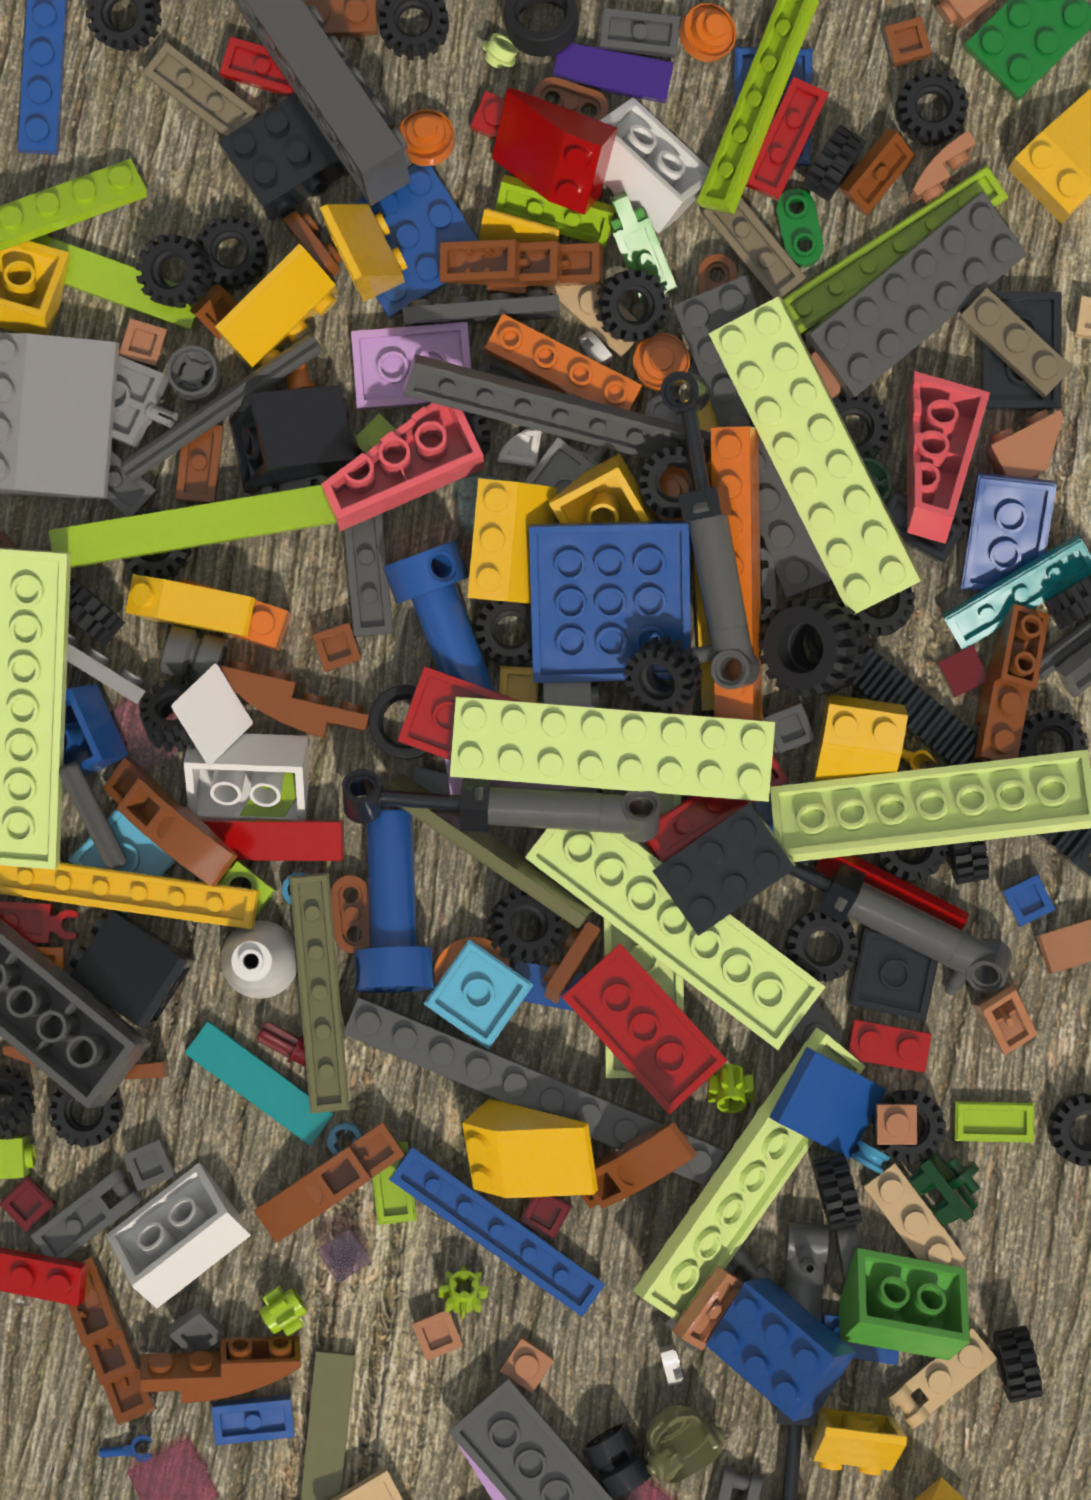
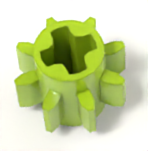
(730, 1088)
(463, 1302)
(283, 1310)

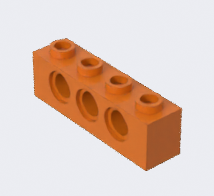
(559, 365)

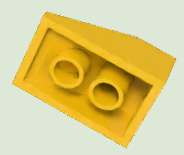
(1058, 161)
(363, 248)
(859, 738)
(528, 1152)
(857, 1440)

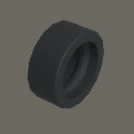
(541, 43)
(376, 723)

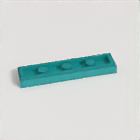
(1025, 587)
(257, 1082)

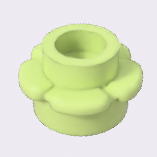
(499, 51)

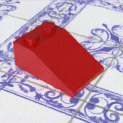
(554, 150)

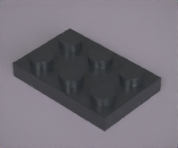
(1007, 389)
(724, 868)

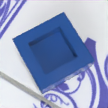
(1028, 900)

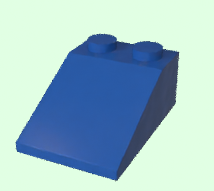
(90, 731)

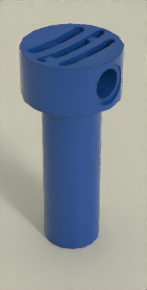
(431, 586)
(393, 959)

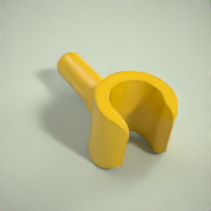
(917, 758)

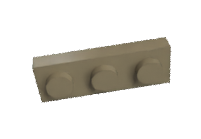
(198, 91)
(756, 250)
(1015, 342)

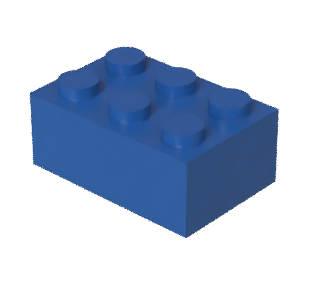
(780, 1349)

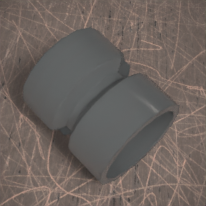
(194, 374)
(191, 654)

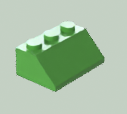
(905, 1305)

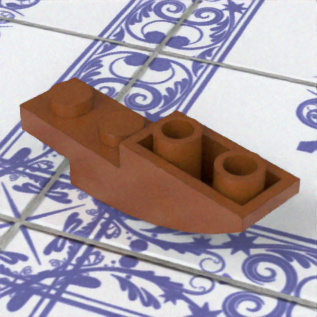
(1009, 679)
(277, 699)
(167, 823)
(639, 1164)
(329, 1182)
(236, 1369)

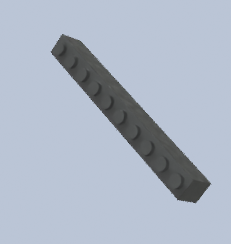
(513, 1081)

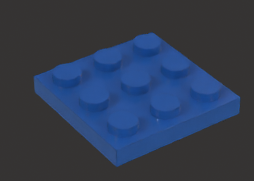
(418, 220)

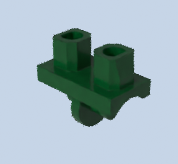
(953, 1182)

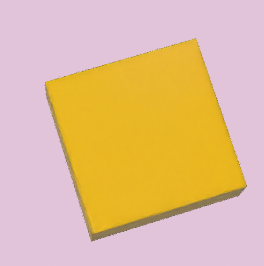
(518, 683)

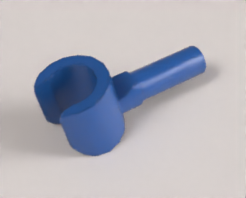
(128, 1450)

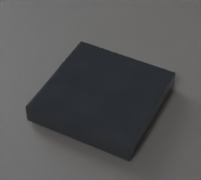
(892, 977)

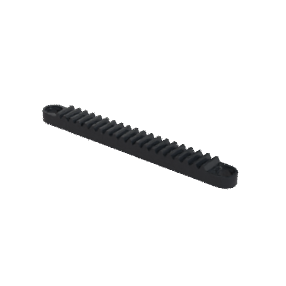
(943, 734)

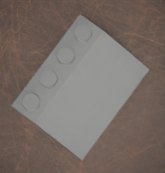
(56, 415)

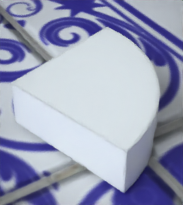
(594, 348)
(521, 449)
(671, 1364)

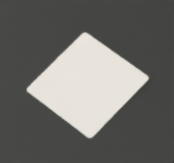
(212, 714)

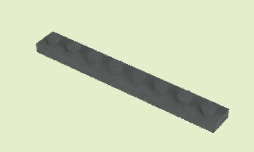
(543, 409)

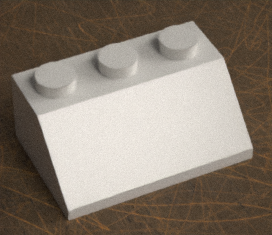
(652, 165)
(241, 772)
(177, 1236)

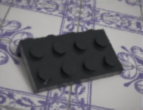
(285, 156)

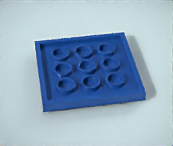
(604, 595)

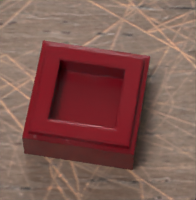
(962, 671)
(27, 1203)
(545, 1215)

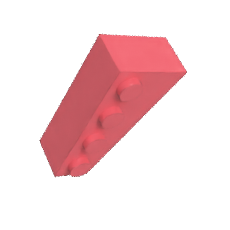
(940, 445)
(404, 465)

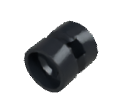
(624, 1473)

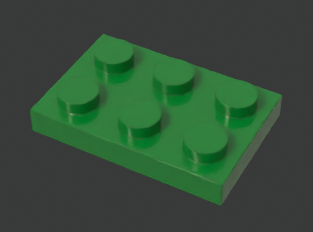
(1028, 40)

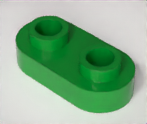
(799, 227)

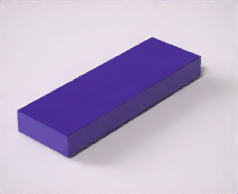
(614, 72)

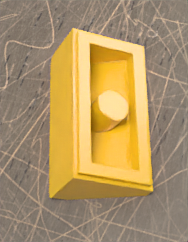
(503, 226)

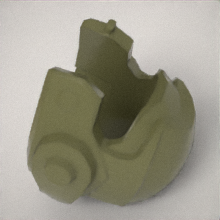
(681, 1443)

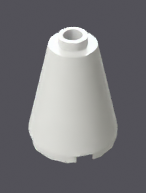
(276, 958)

